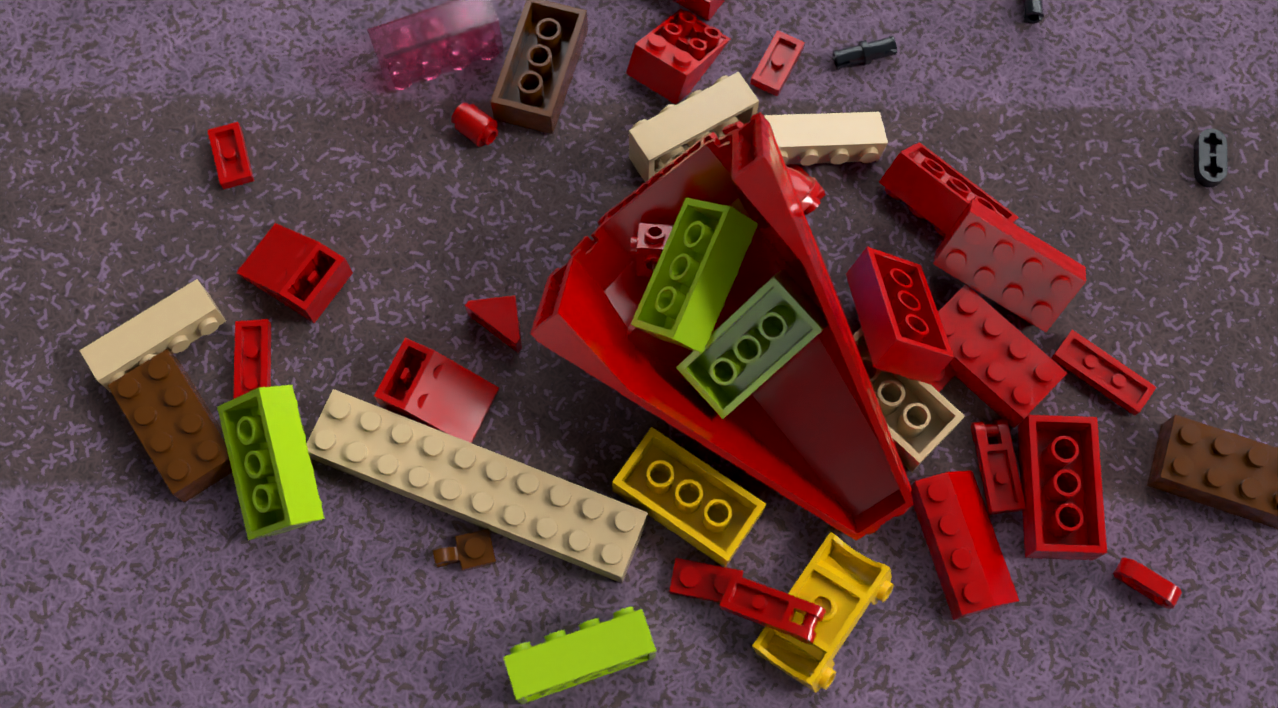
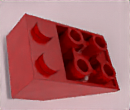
(676, 55)
(296, 271)
(435, 391)

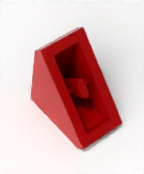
(499, 317)

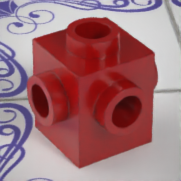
(649, 246)

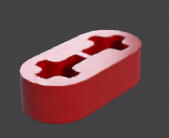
(1147, 583)

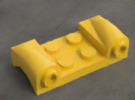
(842, 585)

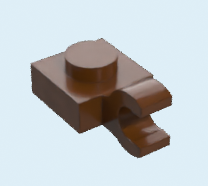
(472, 550)

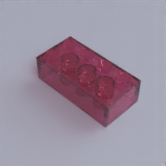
(436, 41)

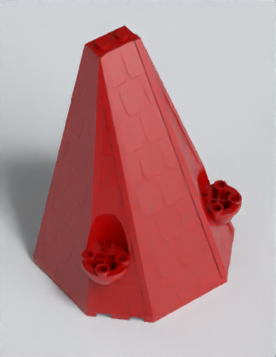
(810, 425)

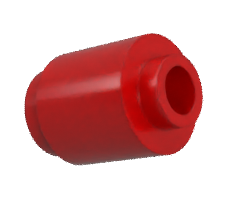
(475, 124)

